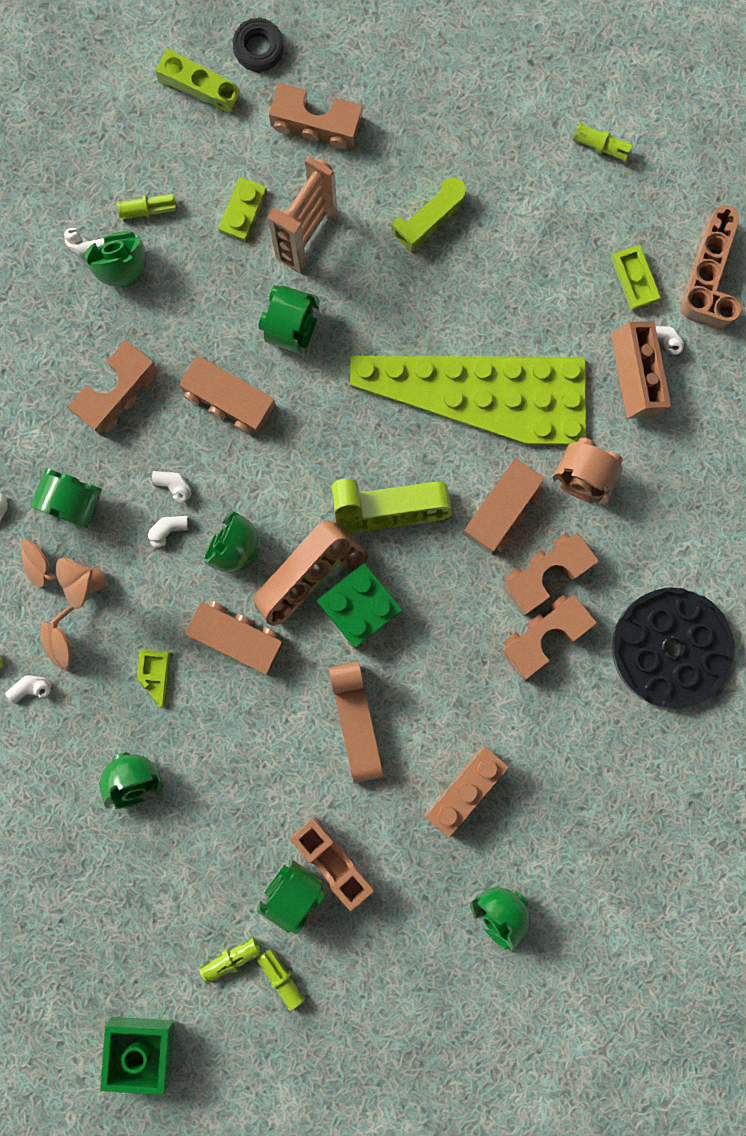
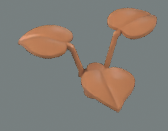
(77, 584)

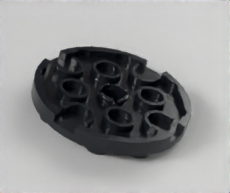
(703, 640)

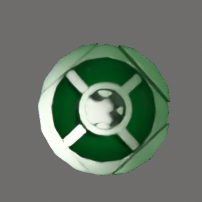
(118, 259)
(233, 545)
(124, 779)
(503, 915)

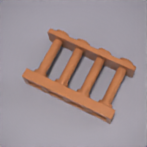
(295, 226)

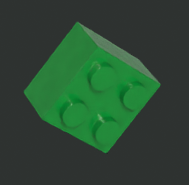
(359, 605)
(136, 1055)

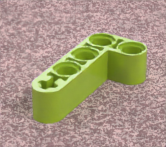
(389, 506)

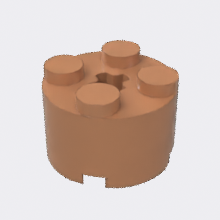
(588, 471)

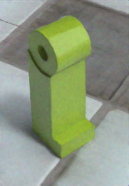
(196, 81)
(431, 215)

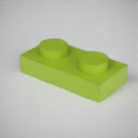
(242, 209)
(635, 277)

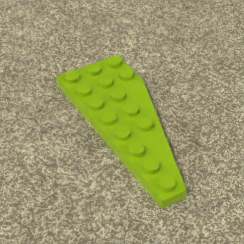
(508, 396)

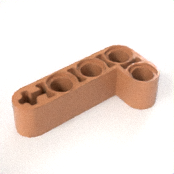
(713, 265)
(306, 569)
(356, 722)

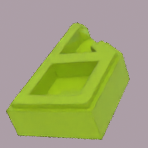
(153, 673)

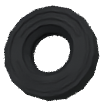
(258, 27)

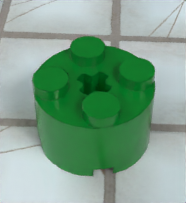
(289, 318)
(66, 498)
(291, 897)

